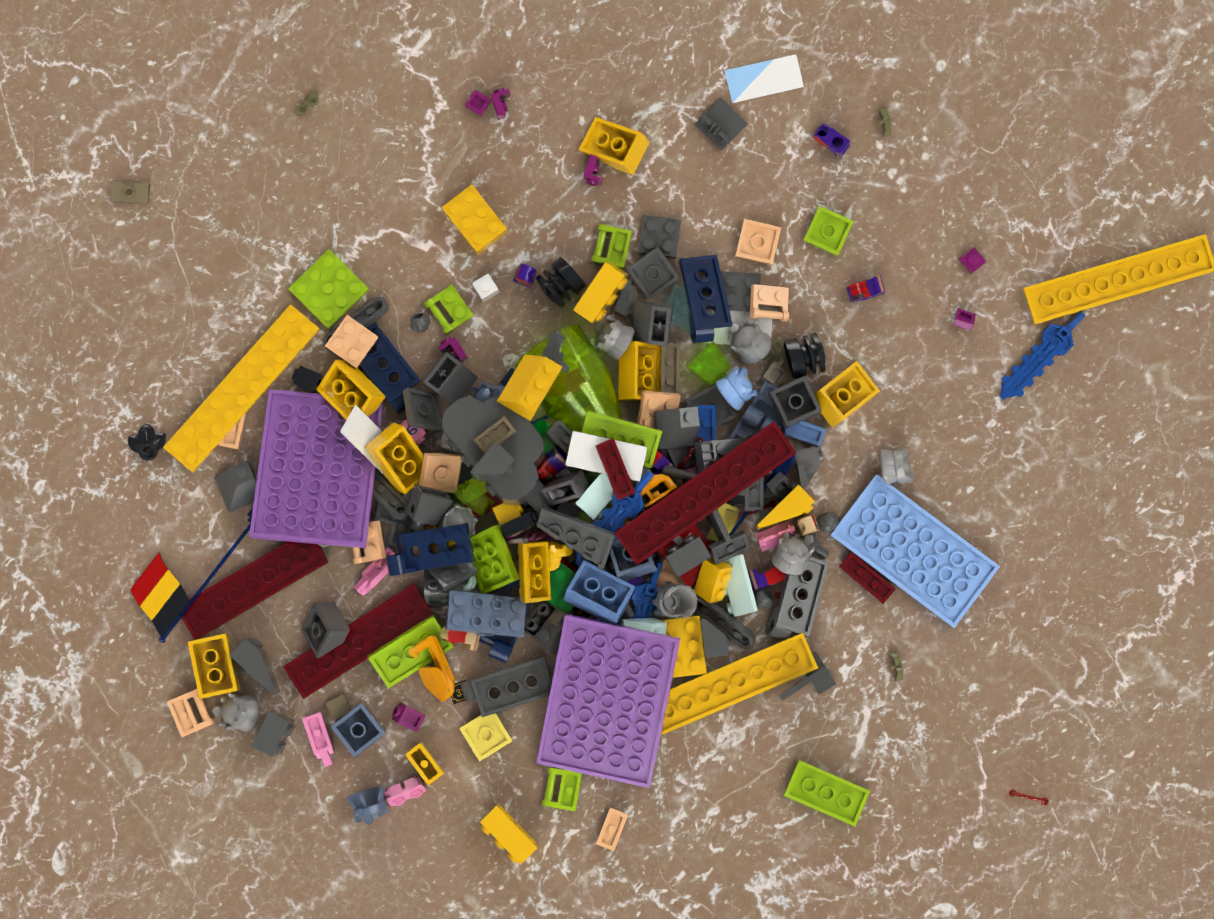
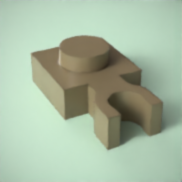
(776, 375)

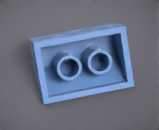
(599, 593)

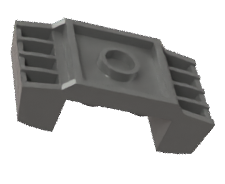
(711, 451)

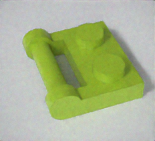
(618, 245)
(455, 307)
(568, 789)

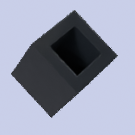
(306, 379)

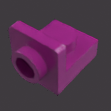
(500, 106)
(592, 167)
(457, 350)
(408, 716)

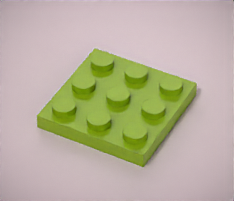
(329, 289)
(492, 560)

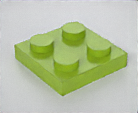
(828, 231)

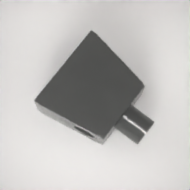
(427, 506)

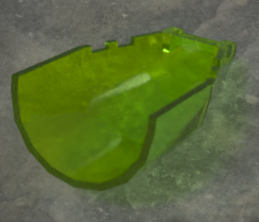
(582, 388)

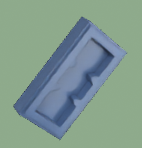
(806, 433)

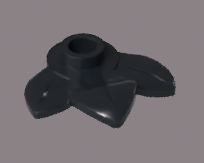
(147, 439)

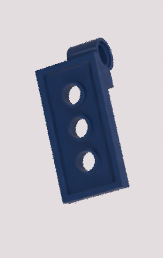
(701, 322)
(396, 364)
(408, 562)
(503, 645)

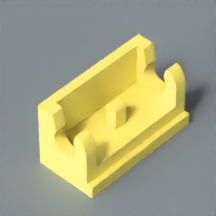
(729, 516)

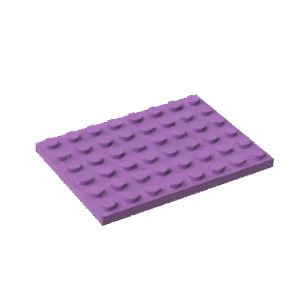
(310, 475)
(608, 700)

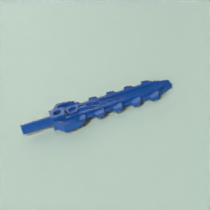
(1056, 341)
(621, 509)
(645, 594)

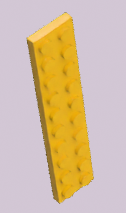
(1119, 279)
(241, 388)
(738, 682)

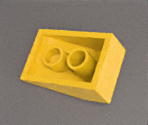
(615, 145)
(845, 394)
(792, 506)

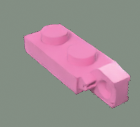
(373, 574)
(319, 737)

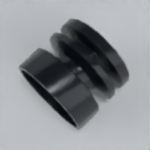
(560, 282)
(804, 355)

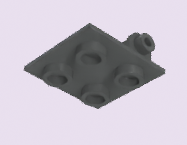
(721, 124)

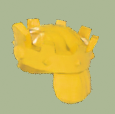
(556, 553)

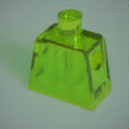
(709, 365)
(474, 498)

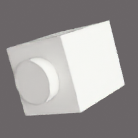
(485, 287)

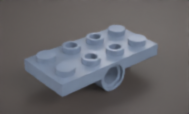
(758, 415)
(485, 614)

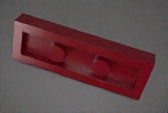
(615, 469)
(867, 578)

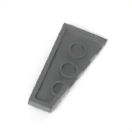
(579, 535)

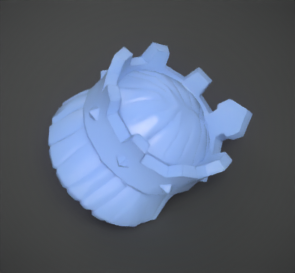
(736, 388)

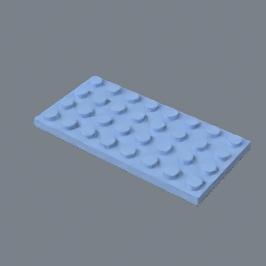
(915, 551)

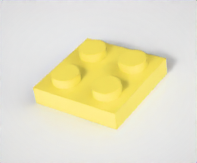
(485, 735)

